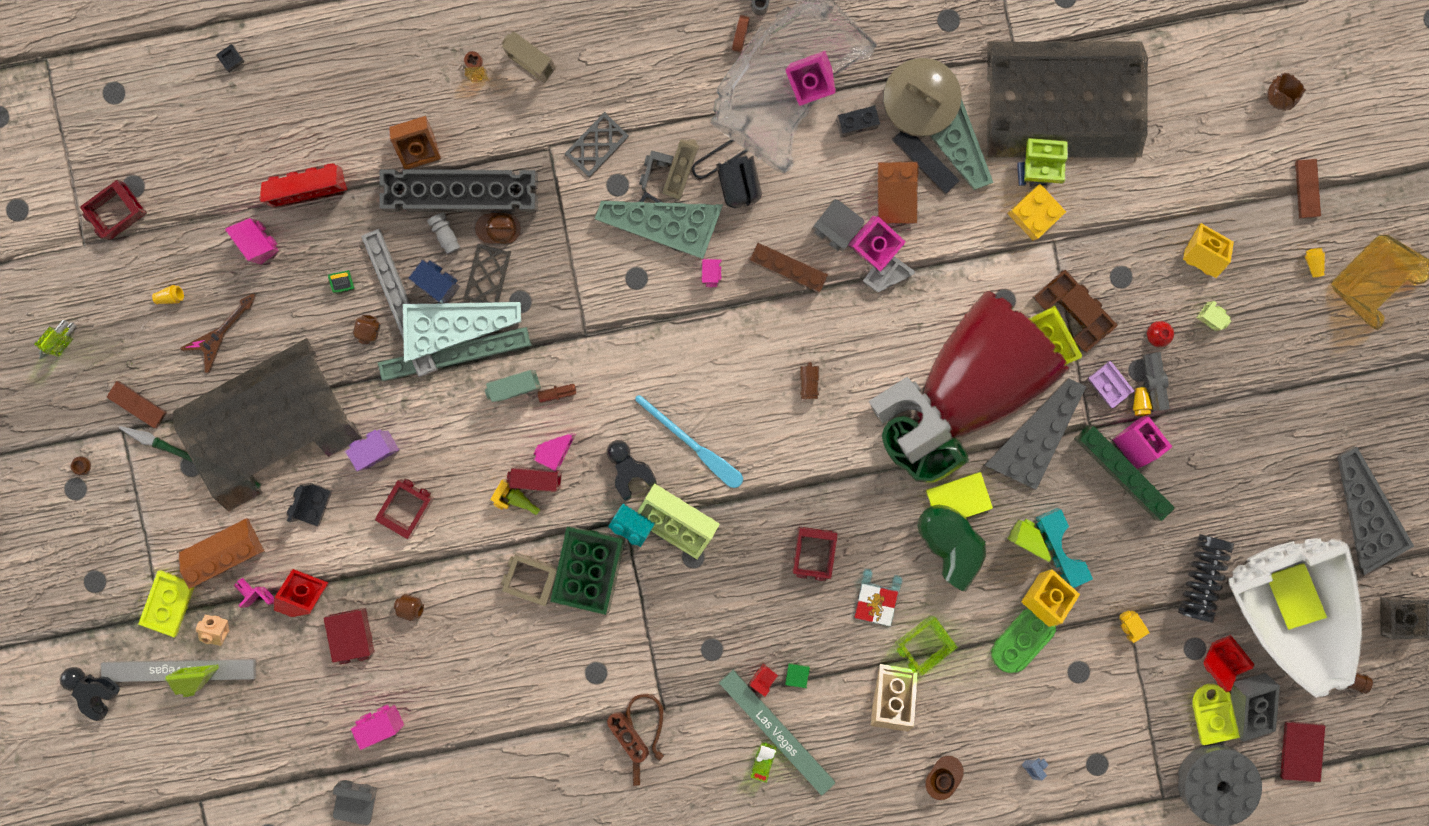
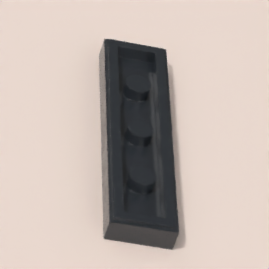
(927, 161)

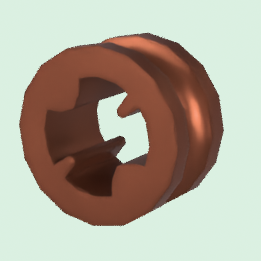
(473, 54)

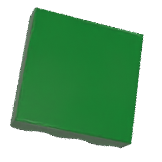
(797, 675)

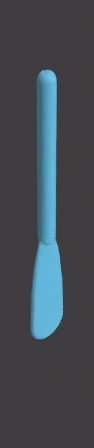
(716, 464)

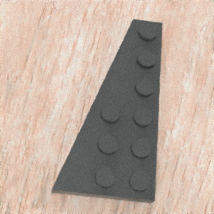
(1036, 440)

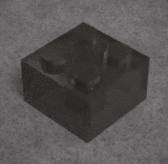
(1404, 617)

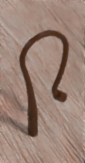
(657, 754)

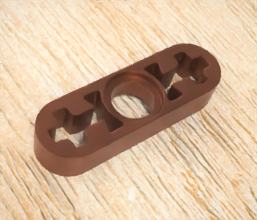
(626, 745)

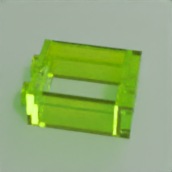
(949, 645)

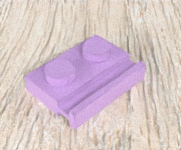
(1110, 384)

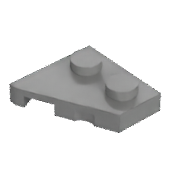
(891, 274)

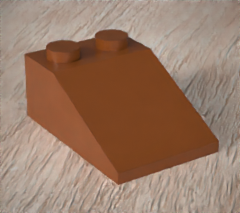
(898, 192)

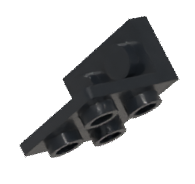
(309, 504)

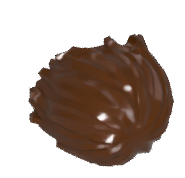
(1285, 92)

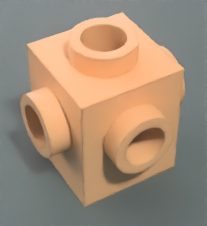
(212, 630)

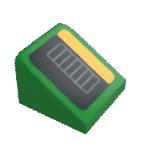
(341, 281)

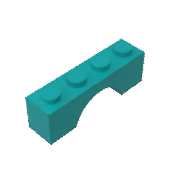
(1053, 526)

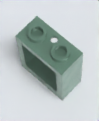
(512, 386)

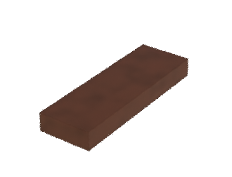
(1308, 188)
(136, 404)

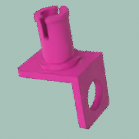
(252, 594)

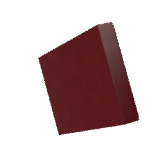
(1302, 751)

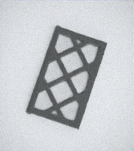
(612, 146)

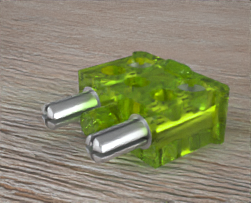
(55, 339)

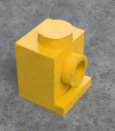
(1133, 626)

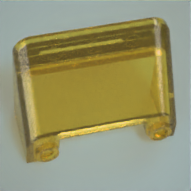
(1377, 275)

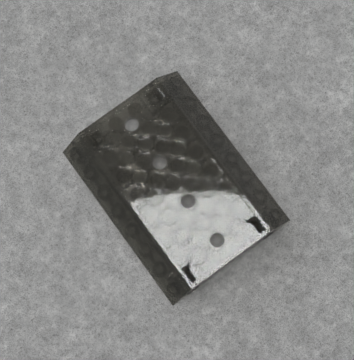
(1068, 68)

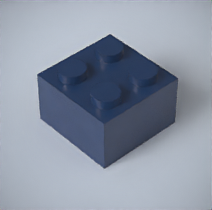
(434, 282)

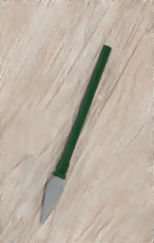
(148, 439)

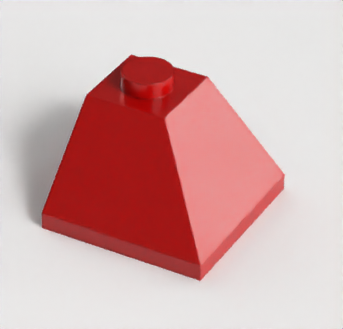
(298, 594)

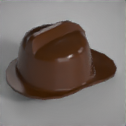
(497, 228)
(944, 778)

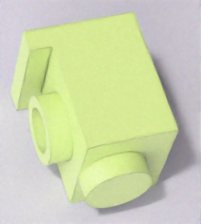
(1214, 316)

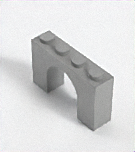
(906, 396)

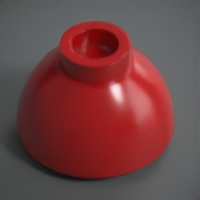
(1160, 334)

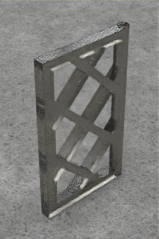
(476, 263)

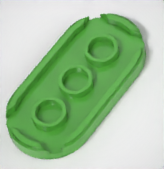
(1021, 642)

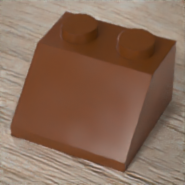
(414, 142)

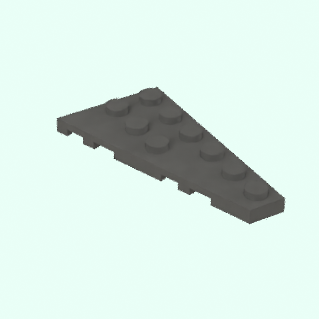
(1373, 522)

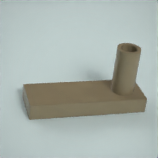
(680, 168)

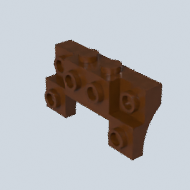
(1080, 306)

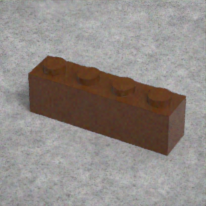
(788, 268)

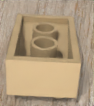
(894, 698)

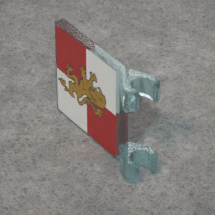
(877, 602)

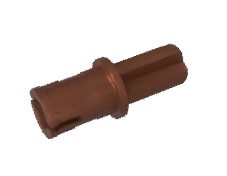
(557, 393)

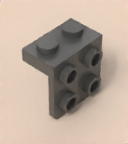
(838, 225)
(354, 802)

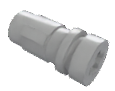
(444, 233)

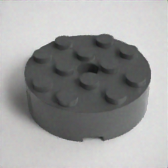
(1238, 790)

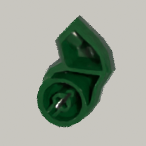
(932, 466)
(954, 540)

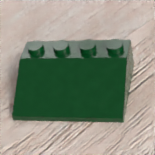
(588, 570)

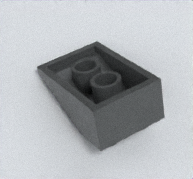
(1255, 706)

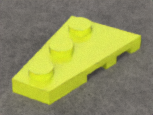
(1055, 329)

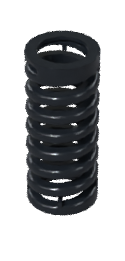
(1197, 610)

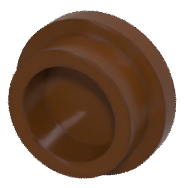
(80, 465)

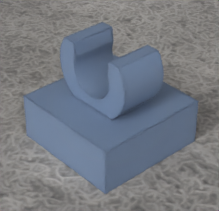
(1035, 768)

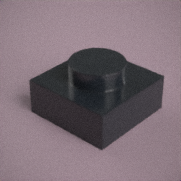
(230, 58)

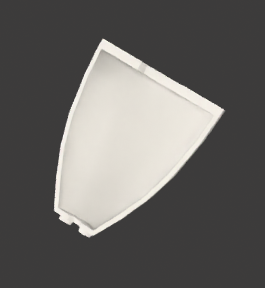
(1314, 654)

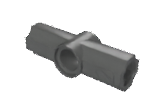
(1156, 381)

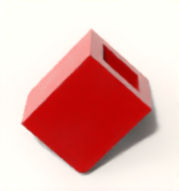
(763, 680)

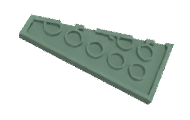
(963, 150)
(670, 224)

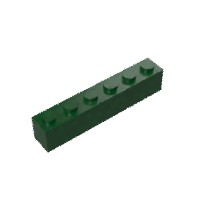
(1124, 473)

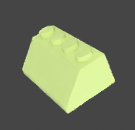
(678, 521)

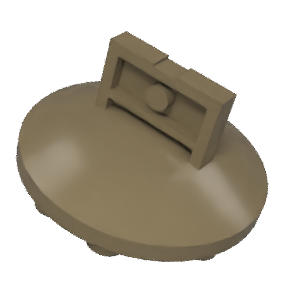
(922, 97)

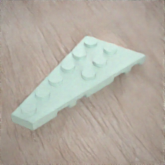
(444, 325)

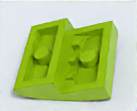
(1045, 161)

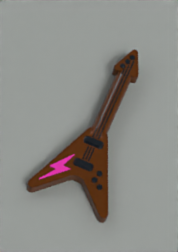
(212, 341)

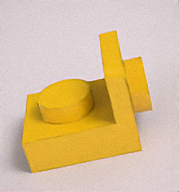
(501, 491)

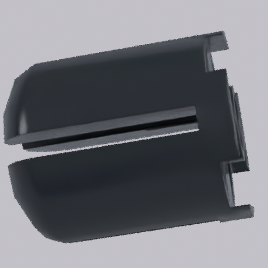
(739, 182)

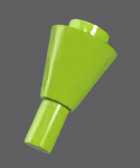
(518, 499)

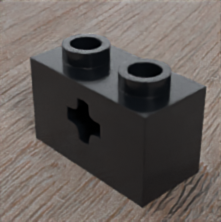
(857, 121)

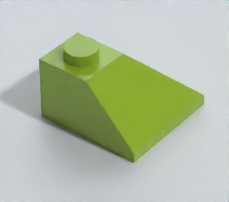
(1029, 538)
(190, 679)

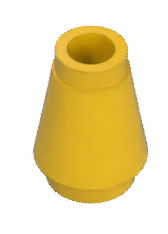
(1316, 261)
(169, 295)
(1142, 403)

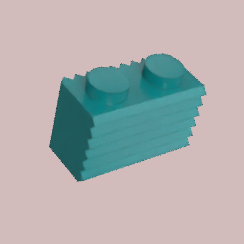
(631, 525)

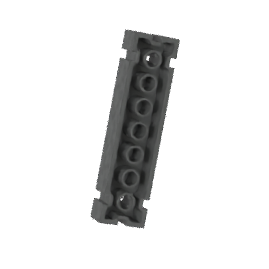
(458, 190)

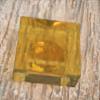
(476, 74)

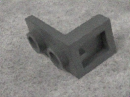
(661, 159)

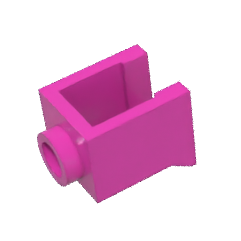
(711, 272)

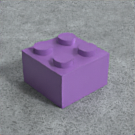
(372, 450)

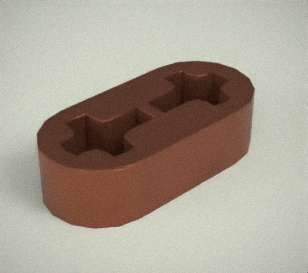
(740, 34)

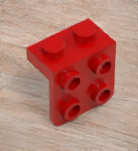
(1226, 661)

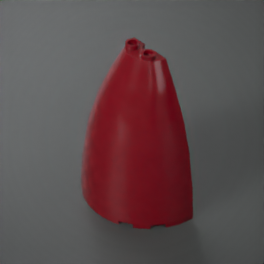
(991, 367)

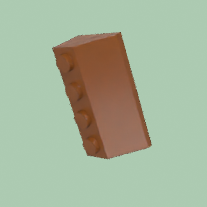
(219, 553)

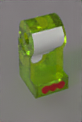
(763, 762)

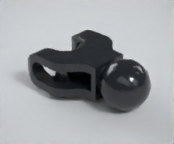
(627, 468)
(89, 691)

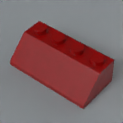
(302, 186)

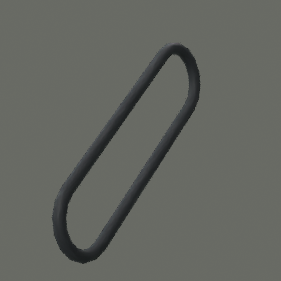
(709, 154)

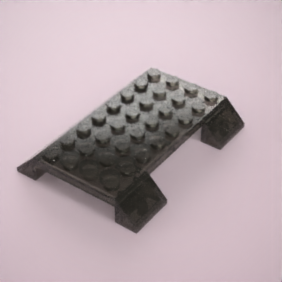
(261, 421)

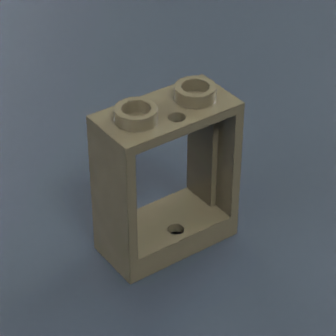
(528, 56)
(507, 579)

